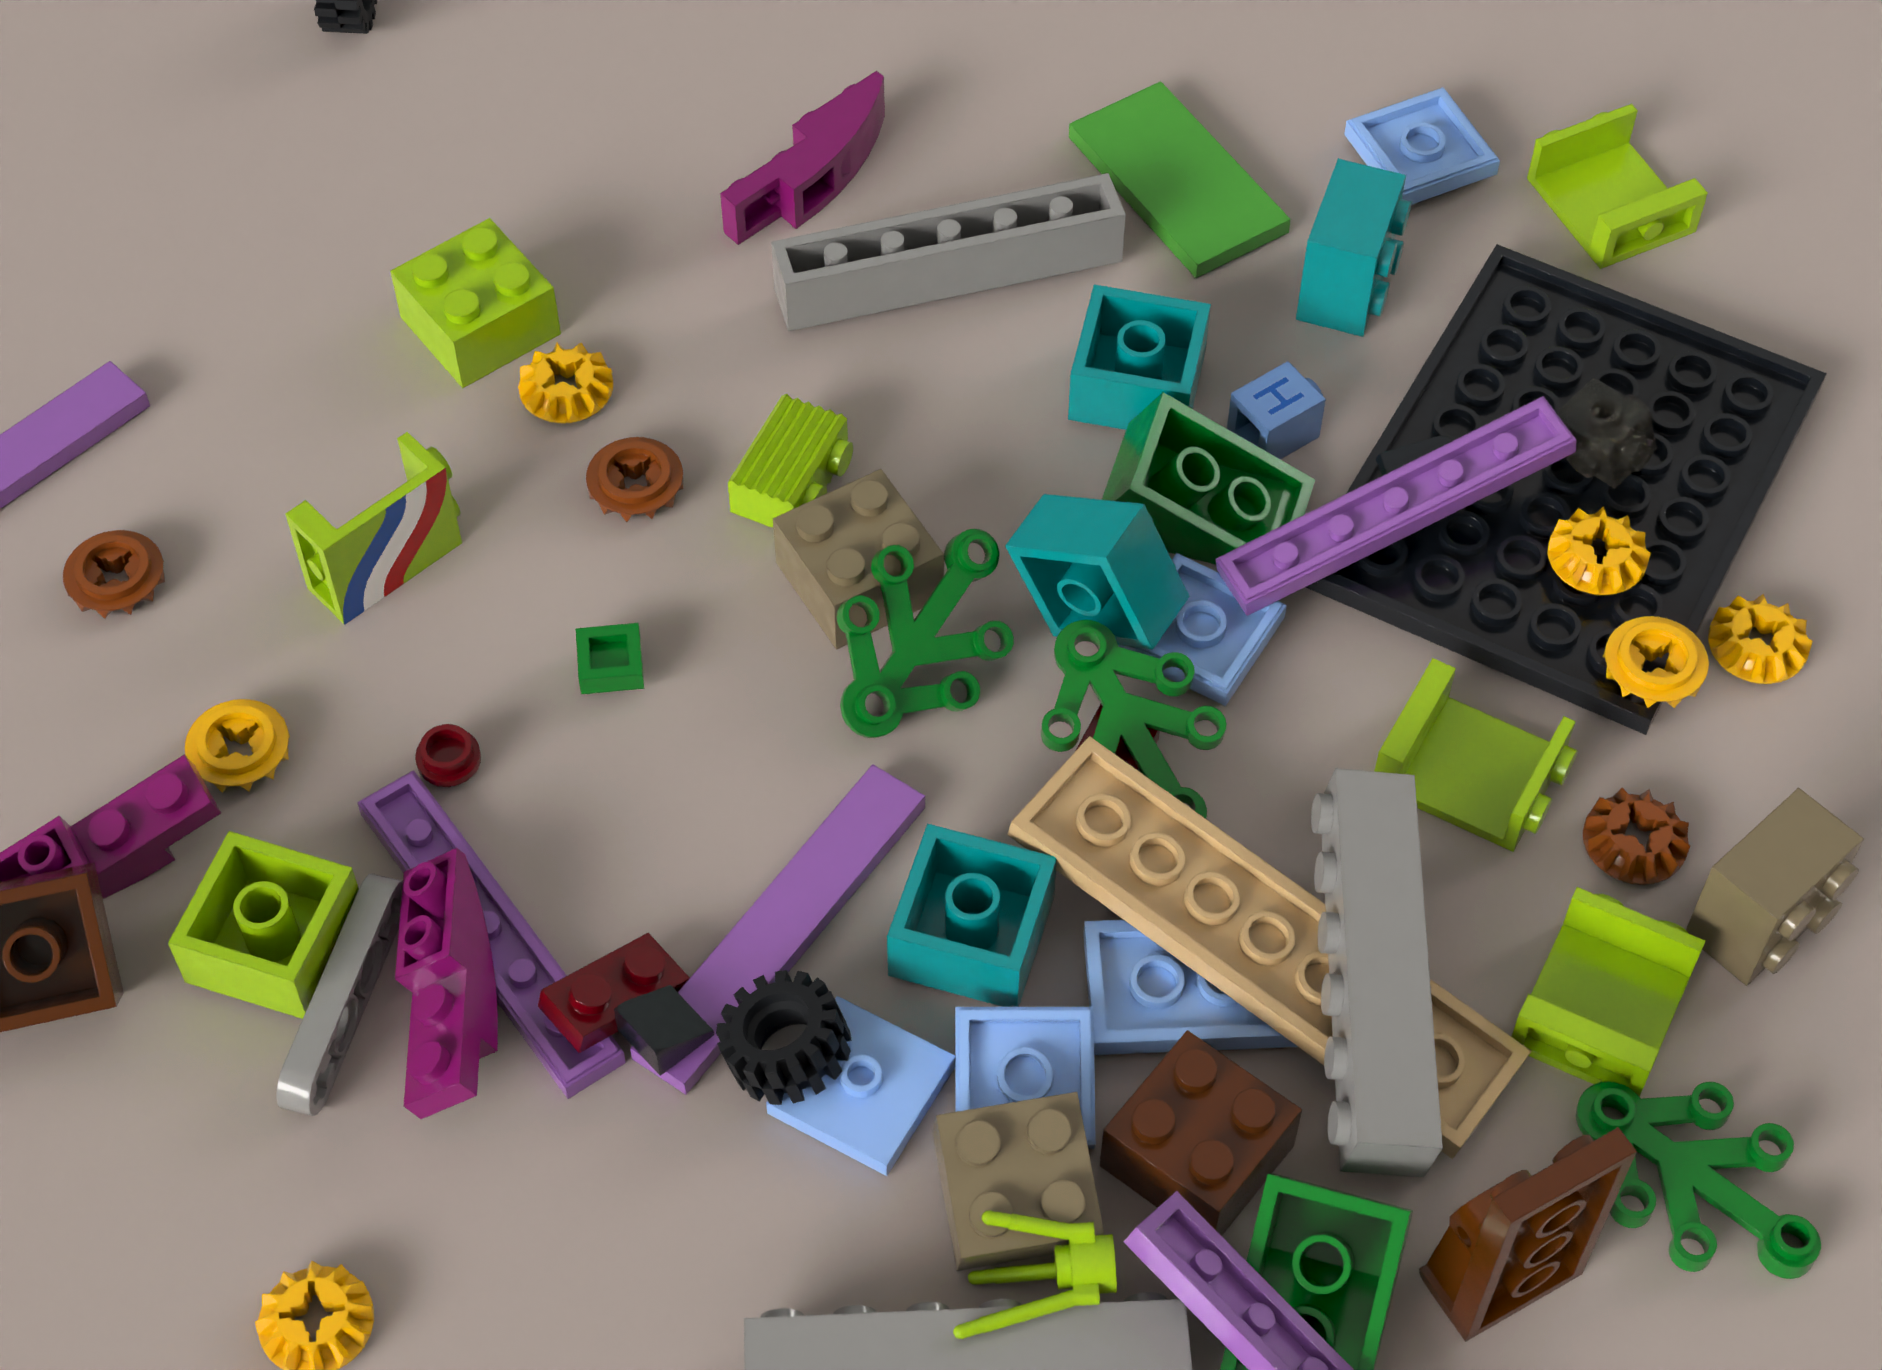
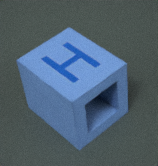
(1278, 411)

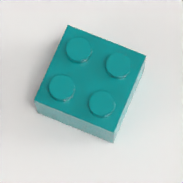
(1353, 248)
(1133, 352)
(1098, 566)
(971, 916)

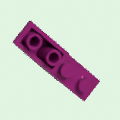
(823, 159)
(125, 836)
(451, 976)

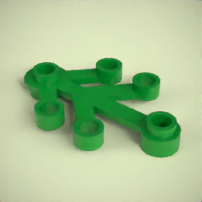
(915, 640)
(1125, 713)
(1688, 1169)

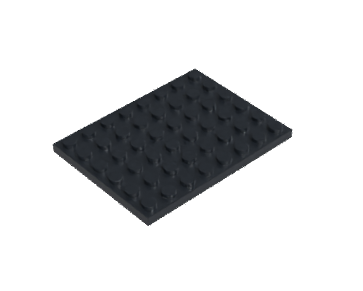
(1485, 572)

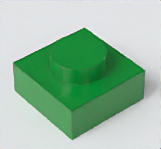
(609, 658)

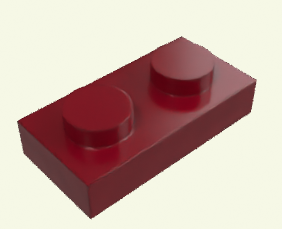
(586, 999)

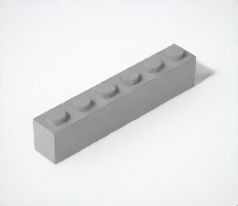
(948, 251)
(1377, 975)
(1125, 1335)

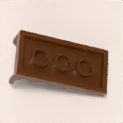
(1526, 1234)

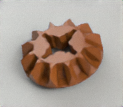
(633, 459)
(113, 553)
(1623, 855)

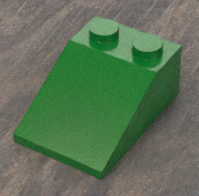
(1203, 481)
(1330, 1261)

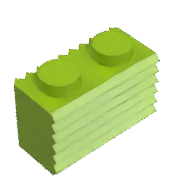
(789, 461)

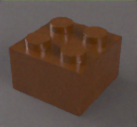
(55, 948)
(1200, 1132)

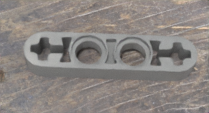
(341, 996)

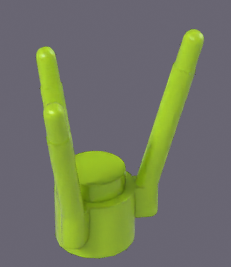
(1081, 1265)

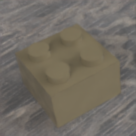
(830, 547)
(1775, 887)
(1016, 1161)

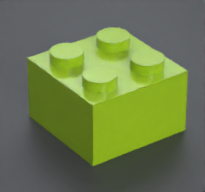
(476, 302)
(263, 923)

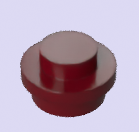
(447, 755)

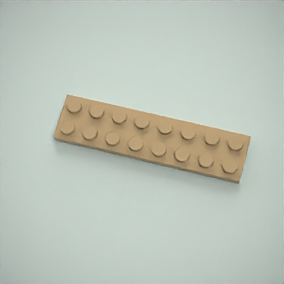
(1233, 918)

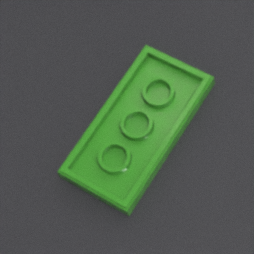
(1179, 179)

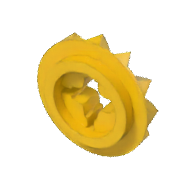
(563, 401)
(1574, 557)
(1649, 639)
(1752, 658)
(238, 721)
(339, 1336)

